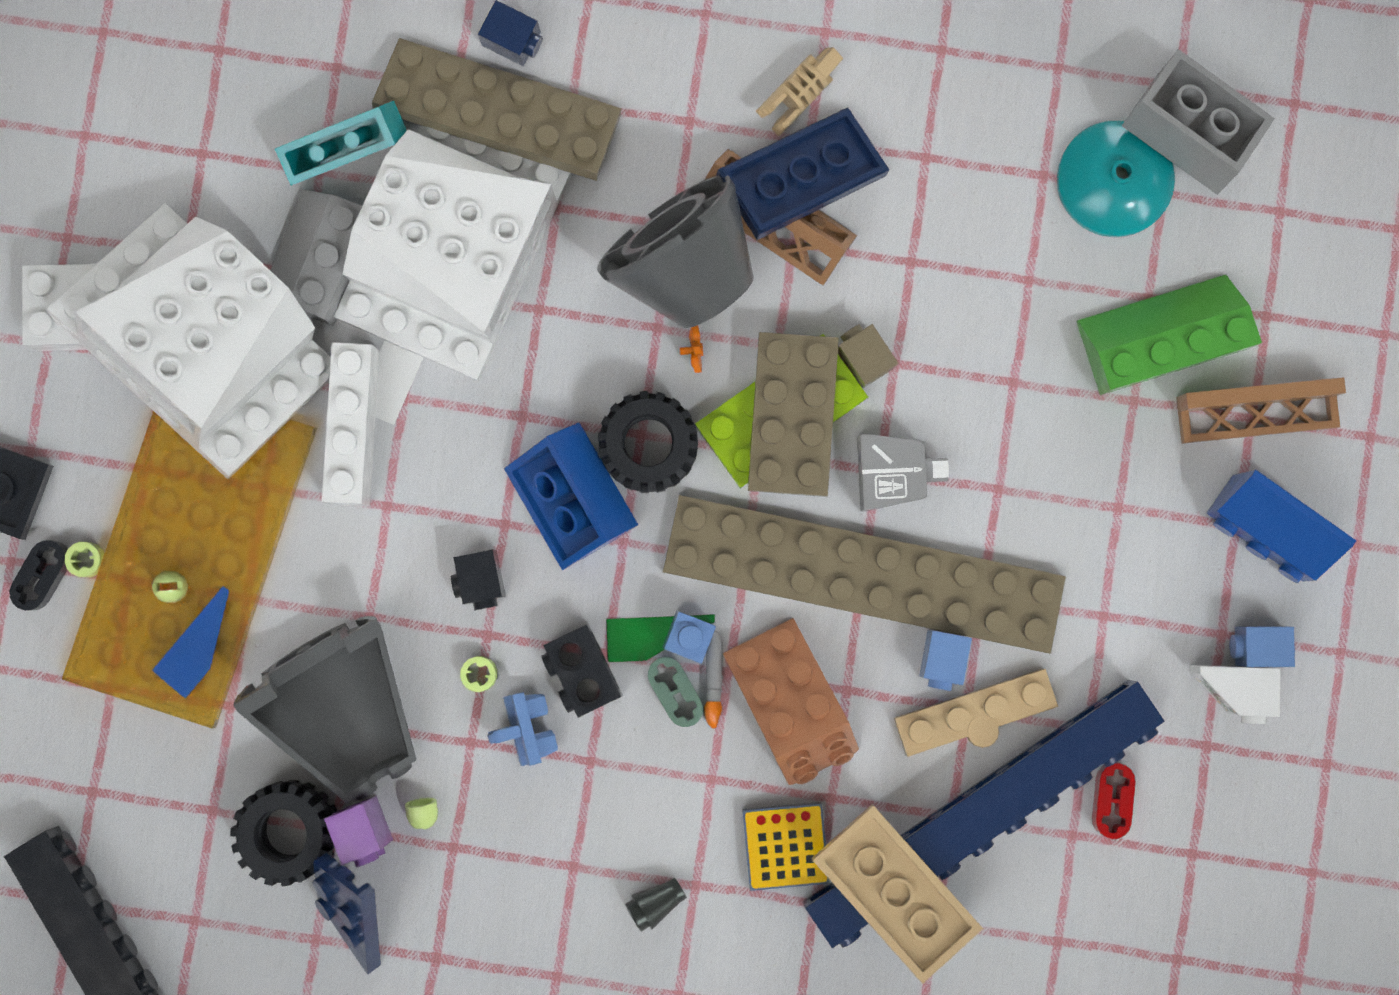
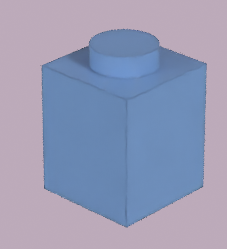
(689, 637)
(1263, 646)
(945, 659)

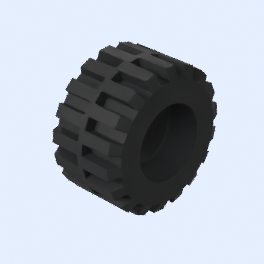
(640, 408)
(252, 834)

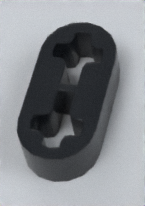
(32, 570)

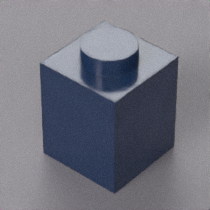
(510, 33)

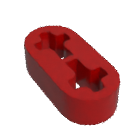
(1123, 802)

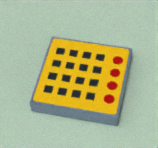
(782, 845)

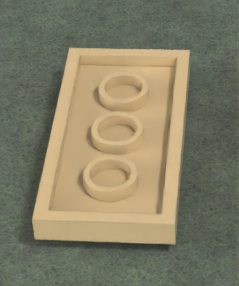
(897, 893)

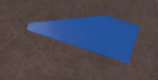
(194, 650)

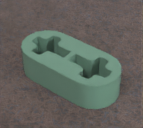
(667, 697)

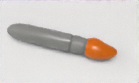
(713, 705)

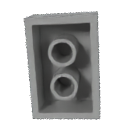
(1198, 122)

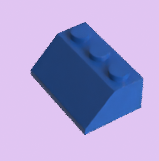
(570, 495)
(1278, 526)

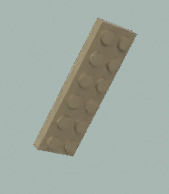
(498, 109)

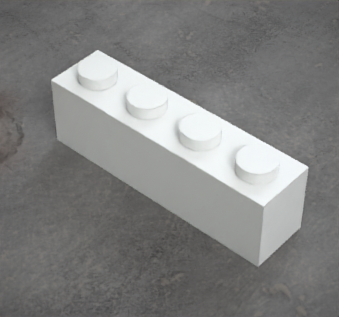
(350, 424)

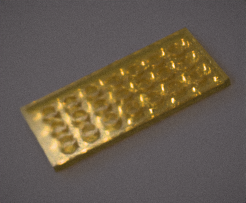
(212, 532)

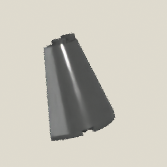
(335, 709)

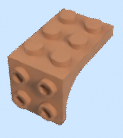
(792, 702)

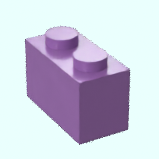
(359, 832)

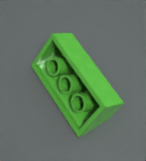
(1167, 333)

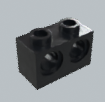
(592, 666)

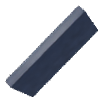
(804, 172)

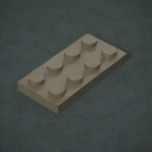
(793, 414)

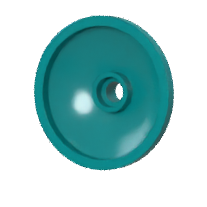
(1098, 196)

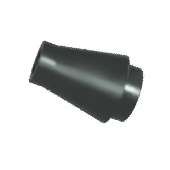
(654, 904)

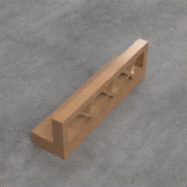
(816, 229)
(1258, 395)

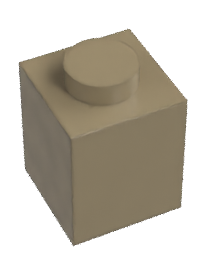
(866, 354)

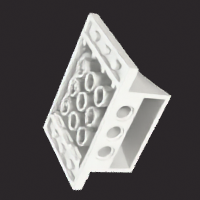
(446, 246)
(198, 335)

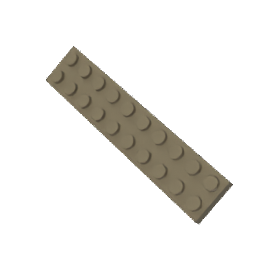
(864, 574)

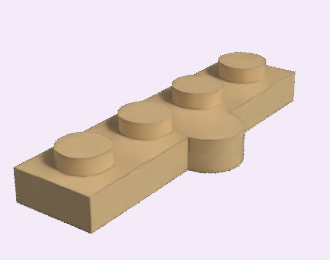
(976, 713)

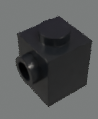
(478, 579)

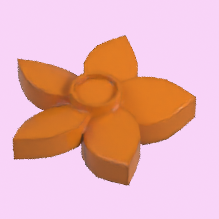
(695, 349)

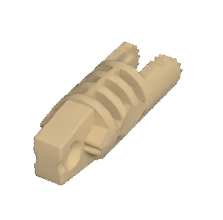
(801, 88)

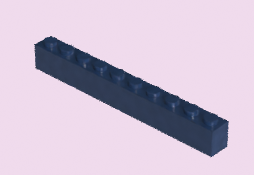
(1008, 796)

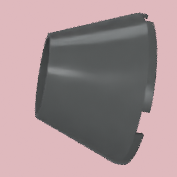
(687, 257)

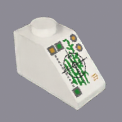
(1242, 690)

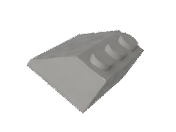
(315, 252)

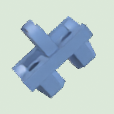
(520, 711)

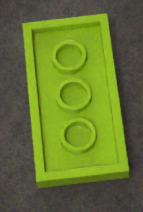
(730, 425)

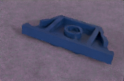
(349, 909)

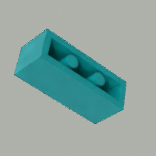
(341, 143)

